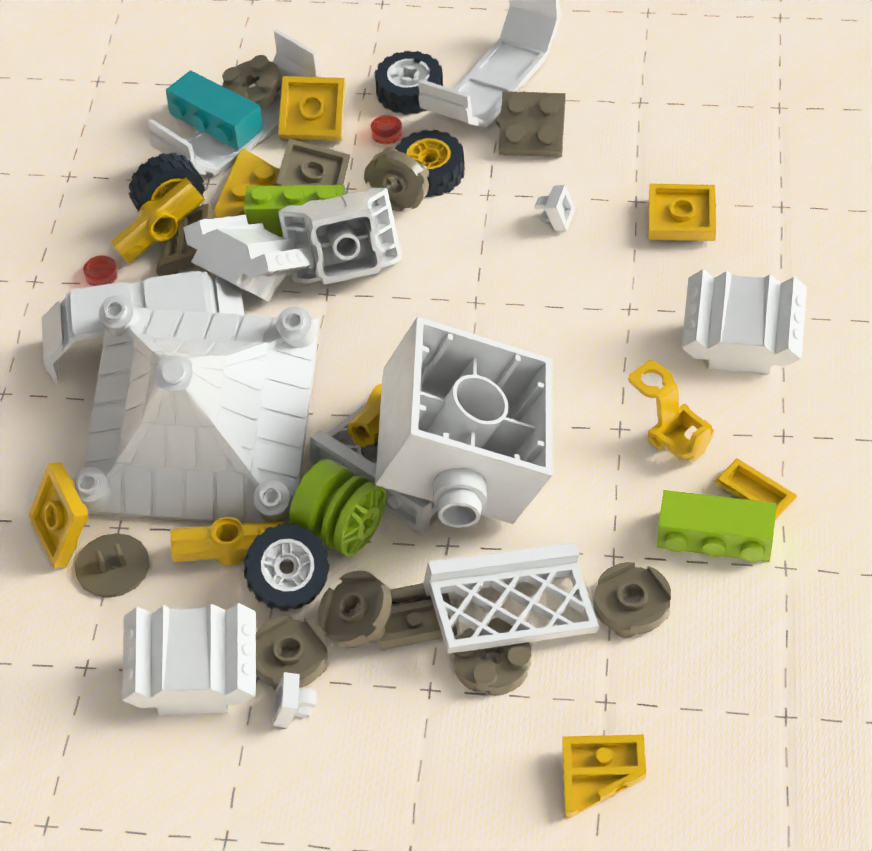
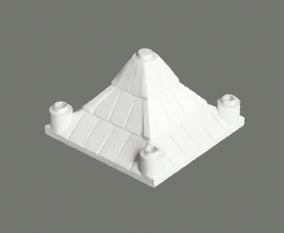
(198, 414)

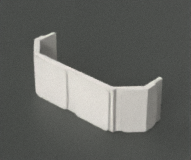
(505, 67)
(216, 157)
(78, 313)

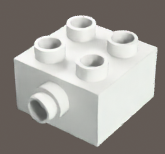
(465, 424)

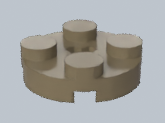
(256, 71)
(409, 172)
(626, 617)
(367, 622)
(282, 633)
(491, 677)

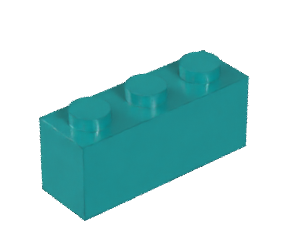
(214, 109)

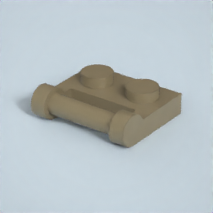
(184, 254)
(412, 621)

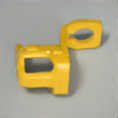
(672, 419)

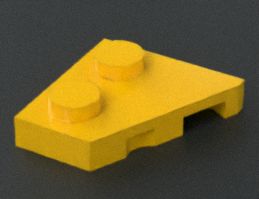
(600, 768)

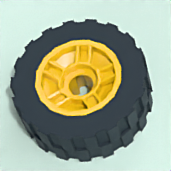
(441, 156)
(160, 176)

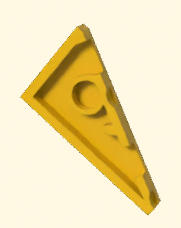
(246, 171)

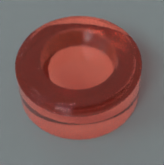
(386, 129)
(100, 270)

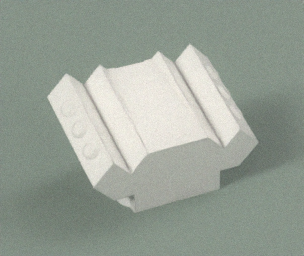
(346, 235)
(245, 253)
(744, 321)
(189, 659)

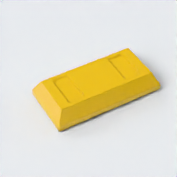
(749, 484)

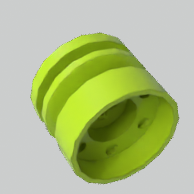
(338, 506)

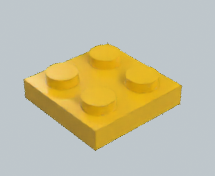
(312, 108)
(682, 212)
(58, 515)

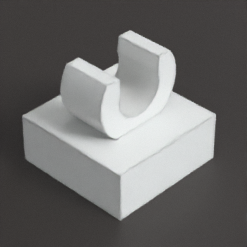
(557, 208)
(291, 700)

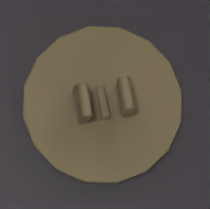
(112, 565)

